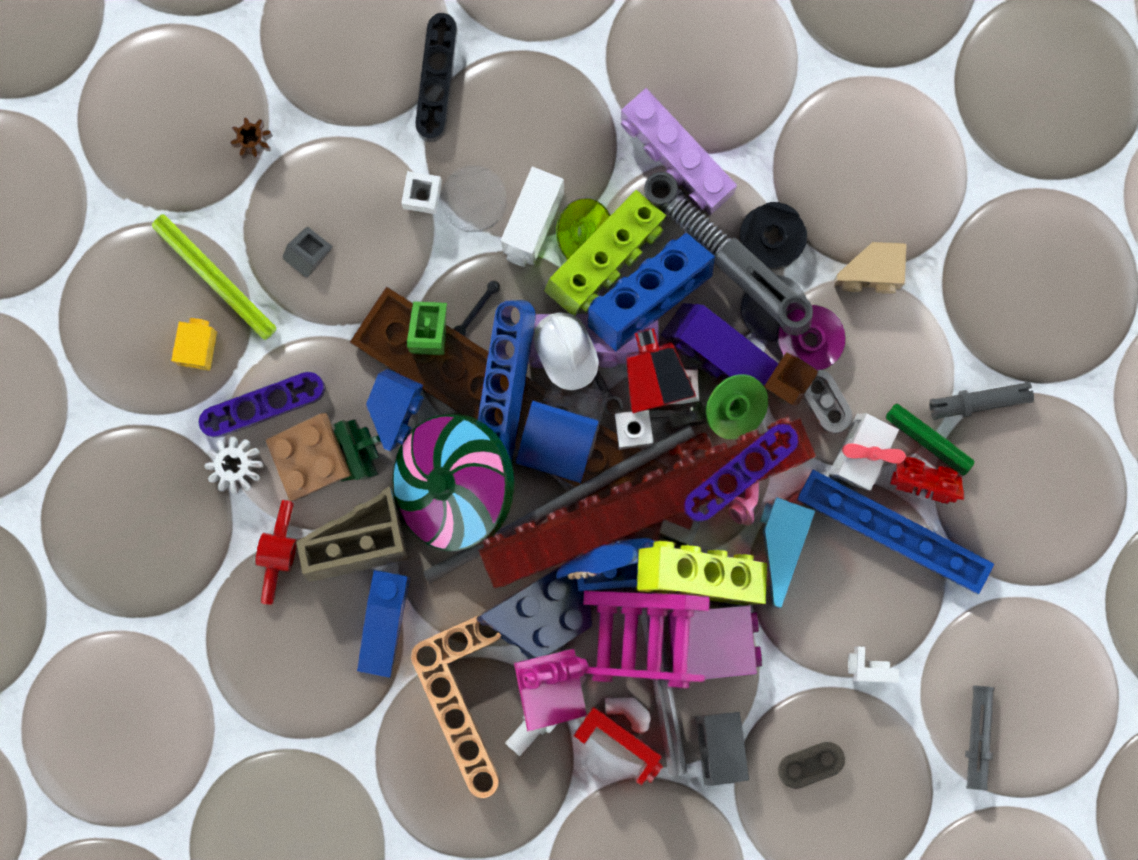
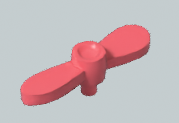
(874, 453)

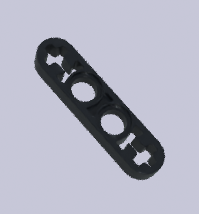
(436, 77)

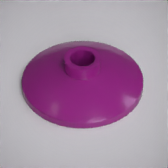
(829, 336)

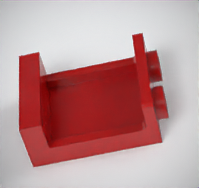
(598, 719)

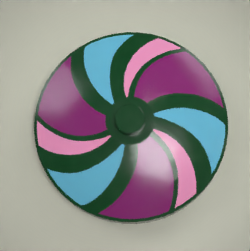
(453, 482)

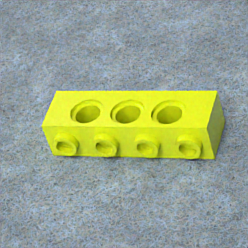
(708, 574)

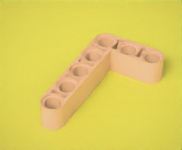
(456, 700)

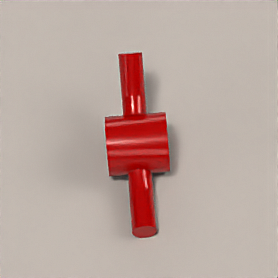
(276, 552)

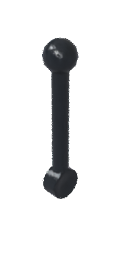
(493, 287)

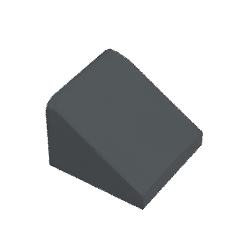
(306, 251)

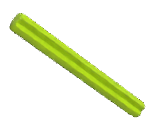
(213, 276)

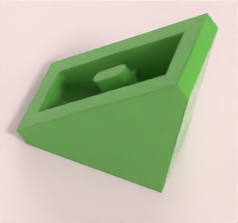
(427, 328)

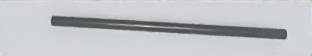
(568, 498)

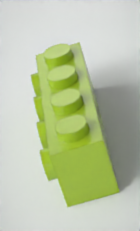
(605, 253)

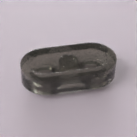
(811, 767)

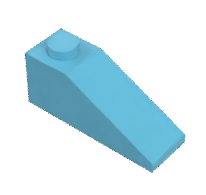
(783, 540)

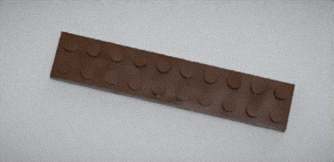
(459, 380)

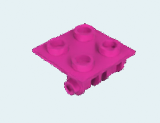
(551, 688)

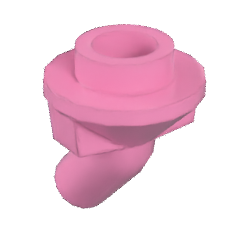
(742, 509)

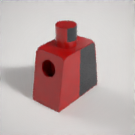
(655, 374)

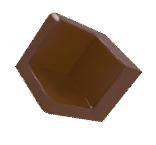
(791, 378)

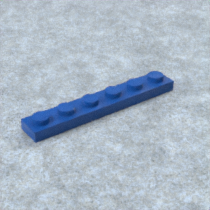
(895, 532)

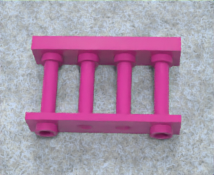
(657, 607)

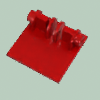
(943, 482)

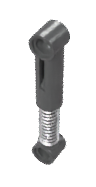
(732, 256)

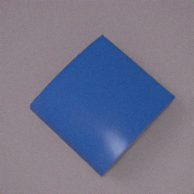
(556, 441)

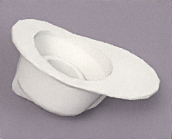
(566, 351)

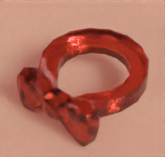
(685, 449)

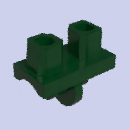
(359, 449)

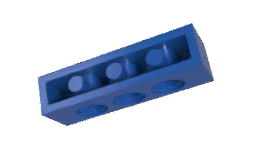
(671, 276)

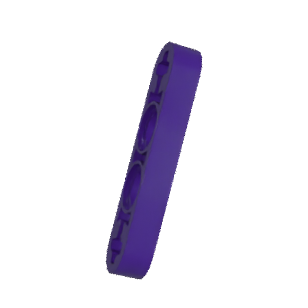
(260, 399)
(742, 475)

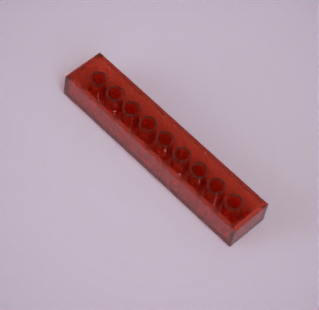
(630, 508)

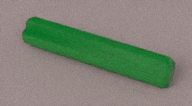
(930, 439)

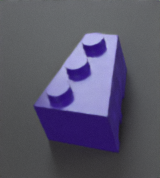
(716, 344)

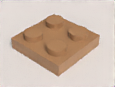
(308, 457)

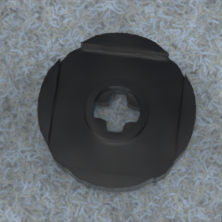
(790, 227)

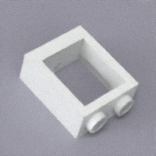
(532, 217)

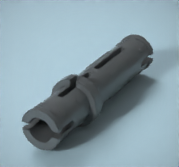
(967, 403)
(978, 779)

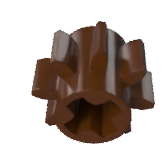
(252, 147)

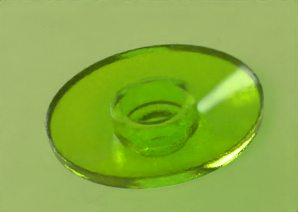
(581, 213)

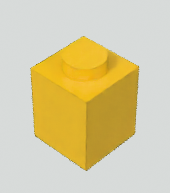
(194, 344)

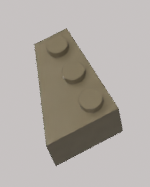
(355, 542)

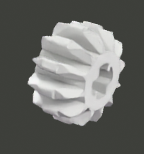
(229, 477)

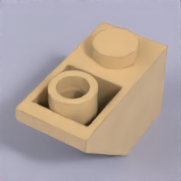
(877, 267)

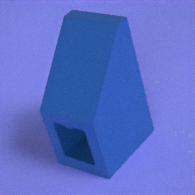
(391, 406)

